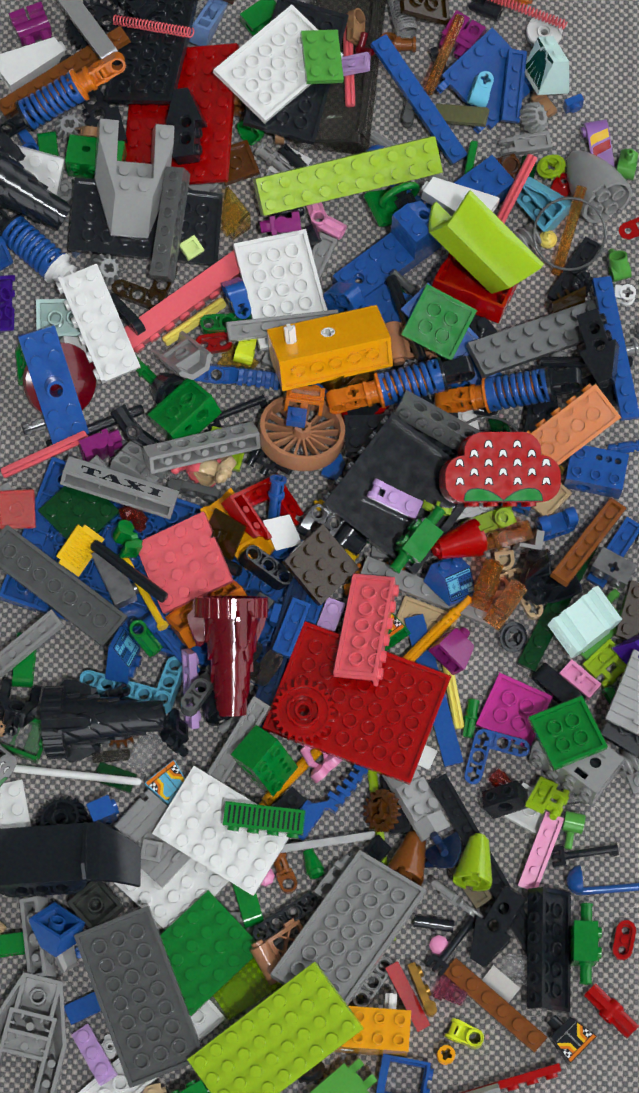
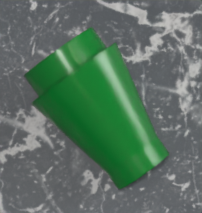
(313, 865)

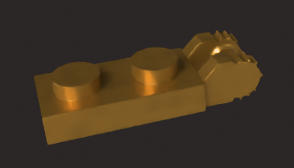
(422, 990)

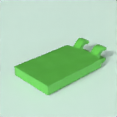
(346, 1080)

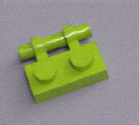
(601, 660)
(541, 798)

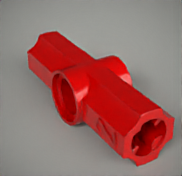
(611, 1011)

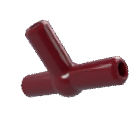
(361, 45)

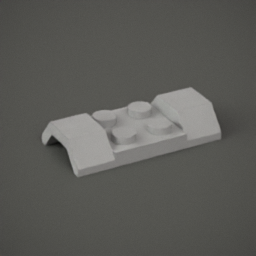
(186, 357)
(419, 805)

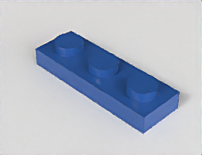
(291, 627)

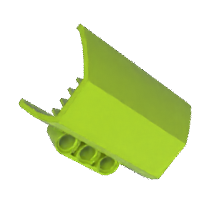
(483, 244)

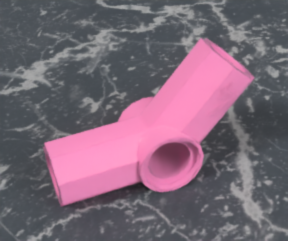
(328, 225)

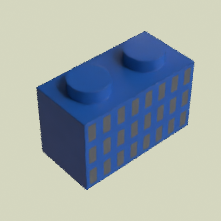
(103, 810)

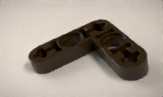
(152, 293)

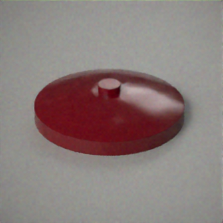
(81, 374)

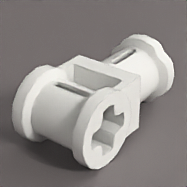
(620, 291)

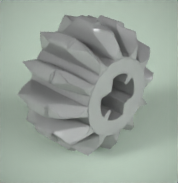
(533, 117)
(66, 125)
(112, 267)

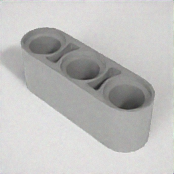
(368, 992)

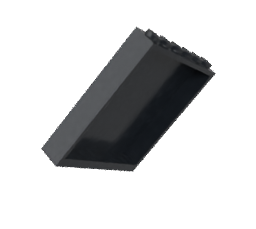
(403, 461)

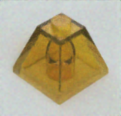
(235, 216)

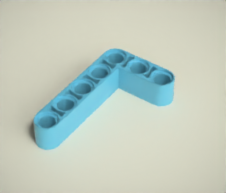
(138, 690)

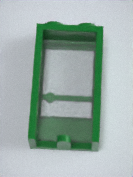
(26, 742)

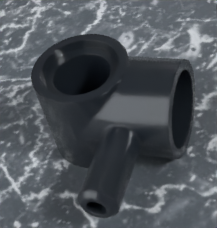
(351, 539)

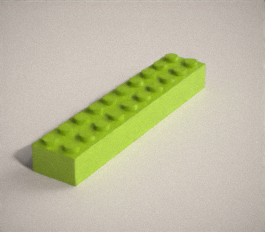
(347, 175)

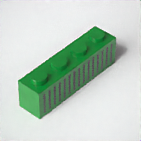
(264, 818)

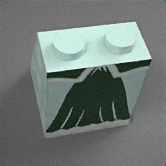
(548, 67)

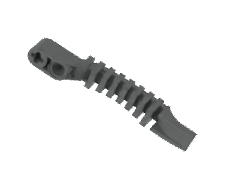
(203, 680)

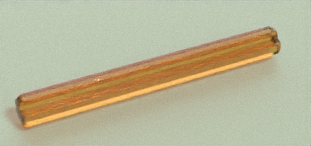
(444, 54)
(569, 230)

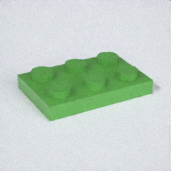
(322, 56)

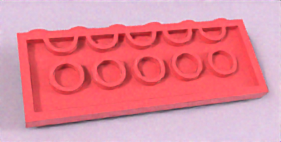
(366, 628)

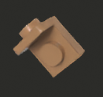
(544, 100)

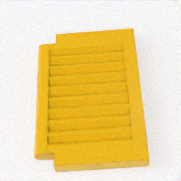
(77, 549)

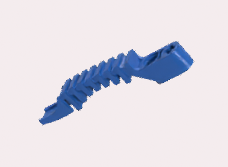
(243, 375)
(315, 810)

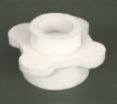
(109, 1051)

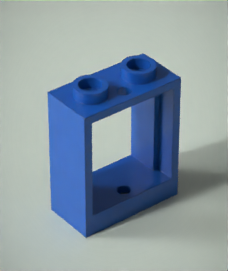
(386, 1059)

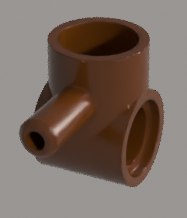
(510, 164)

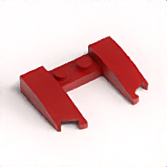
(241, 507)

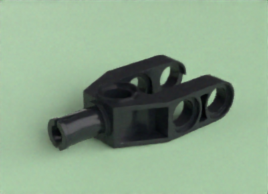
(15, 712)

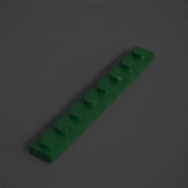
(542, 633)

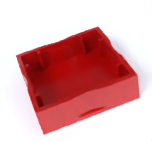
(463, 286)

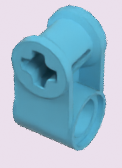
(480, 92)

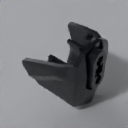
(540, 585)

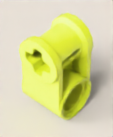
(245, 352)
(463, 1034)

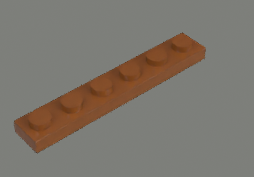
(588, 542)
(495, 1005)

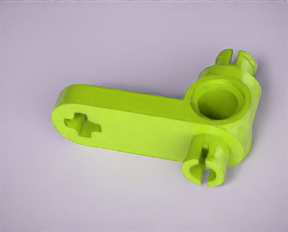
(495, 519)

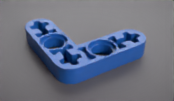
(491, 744)

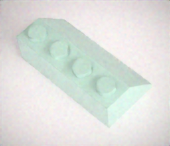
(55, 313)

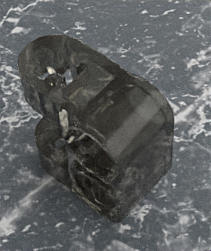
(267, 667)

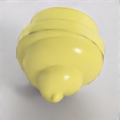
(548, 239)

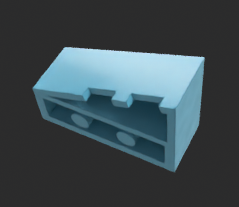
(535, 197)

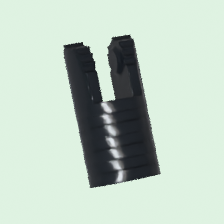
(487, 9)

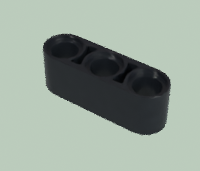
(256, 567)
(555, 684)

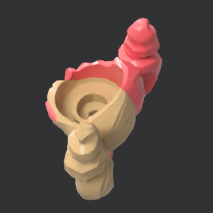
(209, 472)

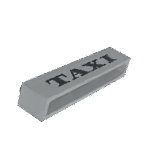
(119, 487)

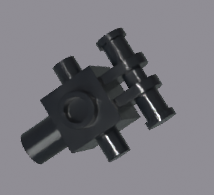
(266, 462)
(175, 733)

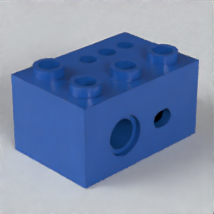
(597, 471)

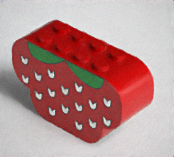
(500, 470)

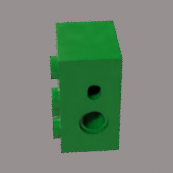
(82, 156)
(184, 411)
(264, 760)

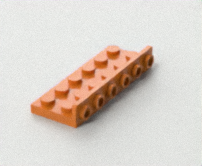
(575, 424)

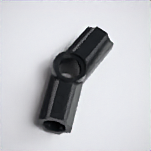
(125, 421)

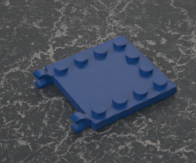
(485, 55)

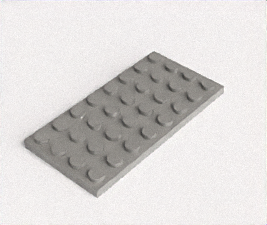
(353, 925)

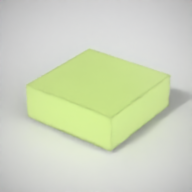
(191, 248)

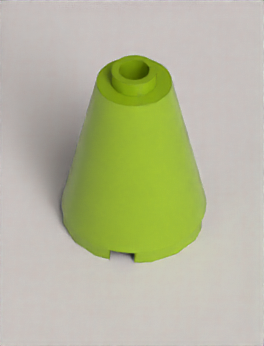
(475, 865)

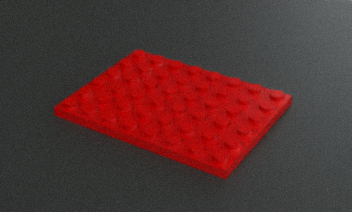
(216, 105)
(372, 724)

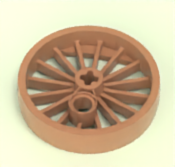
(310, 436)

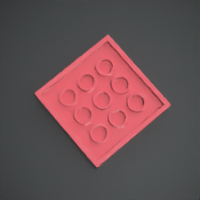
(185, 562)

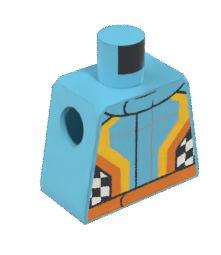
(166, 782)

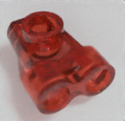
(134, 515)

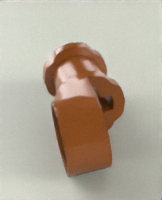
(402, 44)
(284, 873)

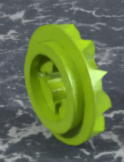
(554, 161)

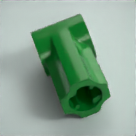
(145, 640)

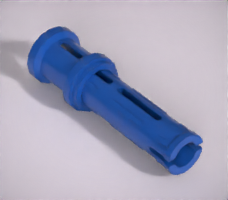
(276, 495)

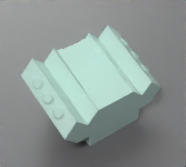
(585, 622)

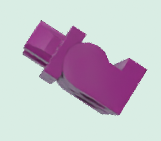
(31, 30)
(467, 35)
(281, 223)
(100, 444)

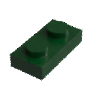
(104, 768)

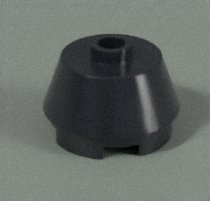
(164, 385)

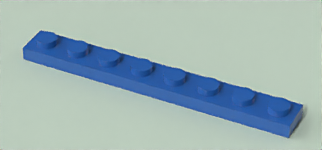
(418, 99)
(624, 385)

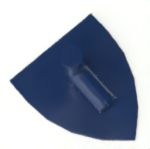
(444, 852)

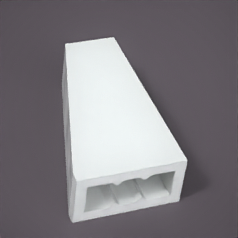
(29, 62)
(450, 195)

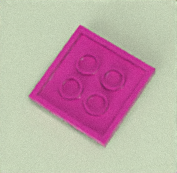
(510, 707)

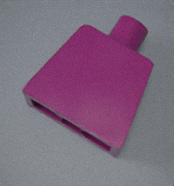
(453, 650)

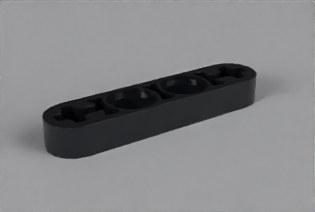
(128, 315)
(284, 917)

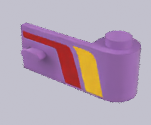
(599, 139)

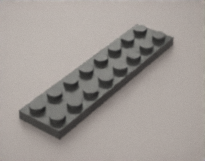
(529, 340)
(58, 588)

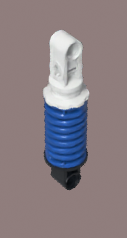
(34, 248)

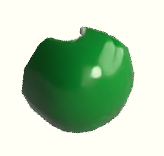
(250, 134)

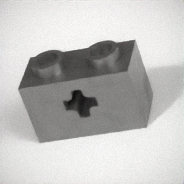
(605, 561)

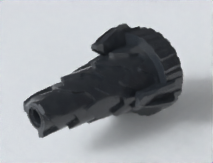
(24, 192)
(80, 720)

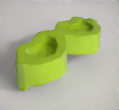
(429, 507)

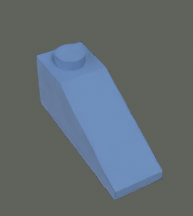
(207, 22)

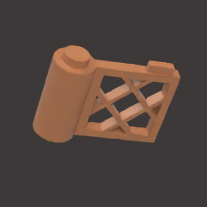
(400, 344)
(267, 954)

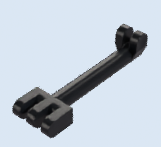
(261, 400)
(563, 856)
(440, 961)

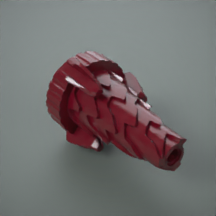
(231, 632)

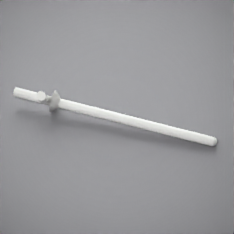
(77, 775)

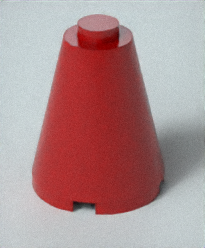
(461, 542)

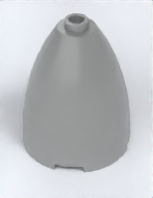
(604, 185)

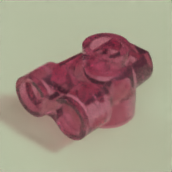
(446, 990)

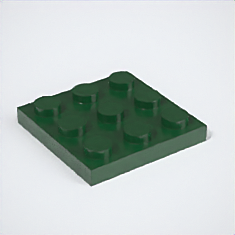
(75, 508)

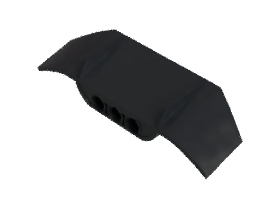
(65, 858)

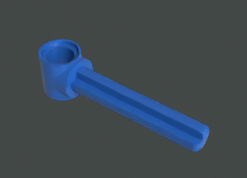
(166, 637)

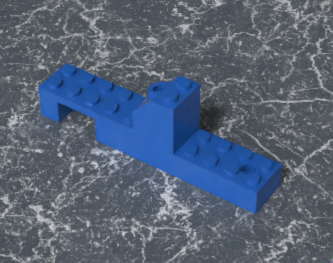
(410, 236)

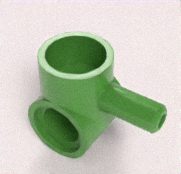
(627, 163)
(618, 265)
(572, 825)

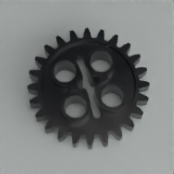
(101, 13)

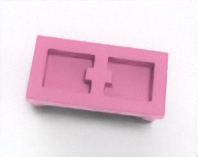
(580, 679)

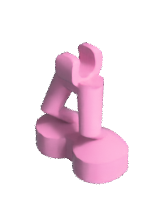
(322, 769)

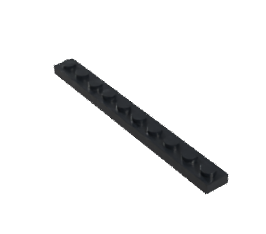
(465, 828)

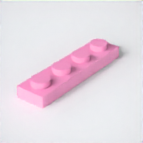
(540, 852)

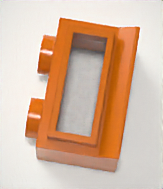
(306, 395)

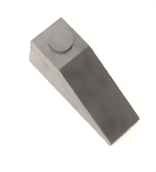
(116, 583)

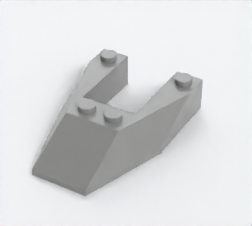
(130, 189)
(35, 1027)

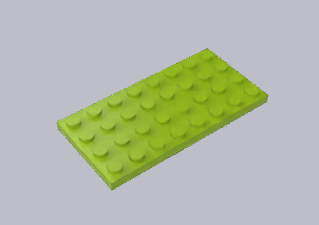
(278, 1038)

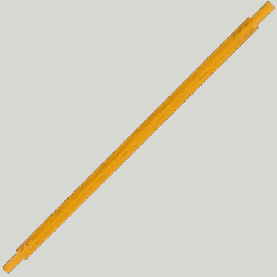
(412, 655)

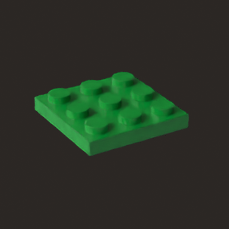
(438, 322)
(567, 733)

